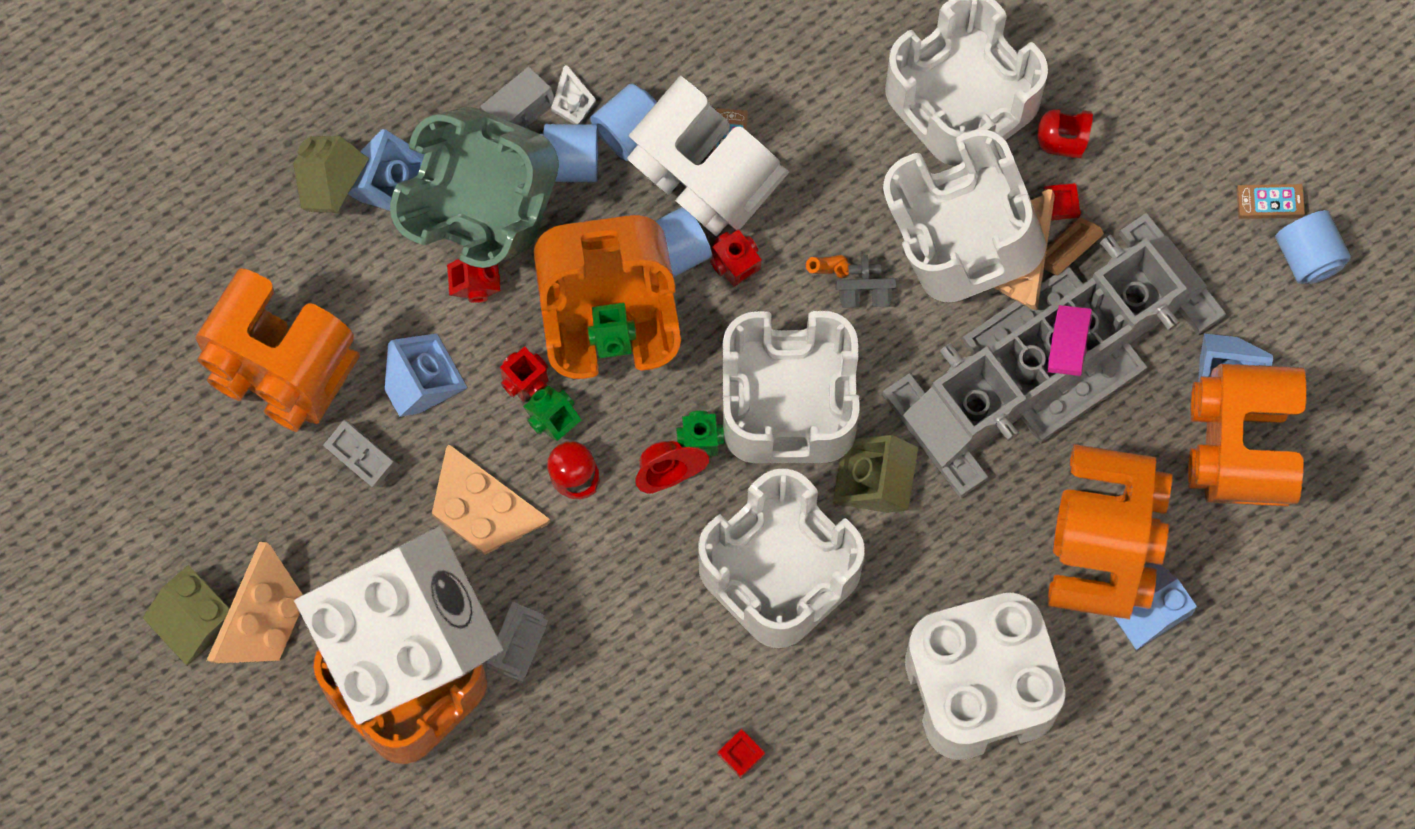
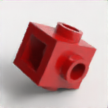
(735, 257)
(472, 281)
(521, 364)

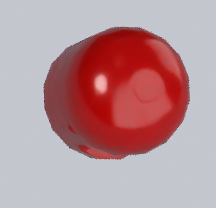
(1056, 123)
(571, 466)

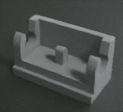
(521, 99)
(361, 454)
(519, 640)

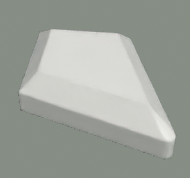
(572, 98)

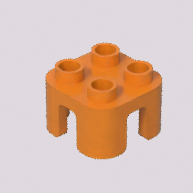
(600, 266)
(245, 354)
(1224, 464)
(1111, 533)
(415, 726)

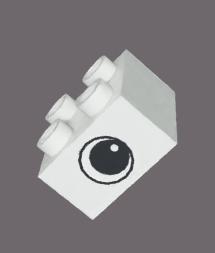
(399, 625)

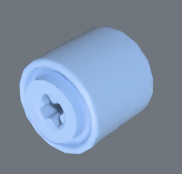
(621, 116)
(576, 151)
(684, 240)
(1313, 247)

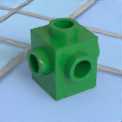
(611, 337)
(551, 412)
(699, 422)

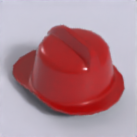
(667, 465)

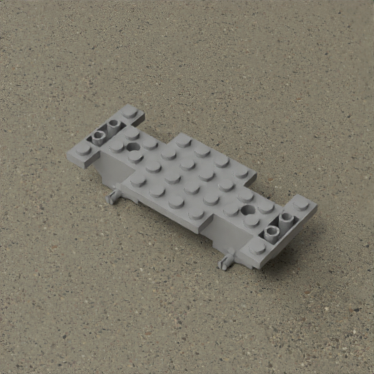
(1014, 347)

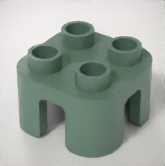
(476, 185)

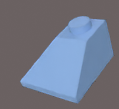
(387, 166)
(1229, 350)
(420, 374)
(1169, 607)

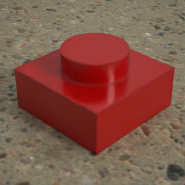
(1065, 201)
(741, 753)

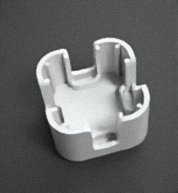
(964, 78)
(677, 139)
(968, 222)
(790, 390)
(780, 560)
(984, 674)

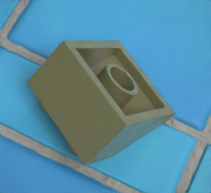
(326, 172)
(876, 474)
(187, 615)

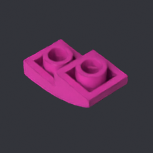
(1069, 340)

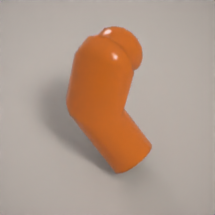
(828, 265)

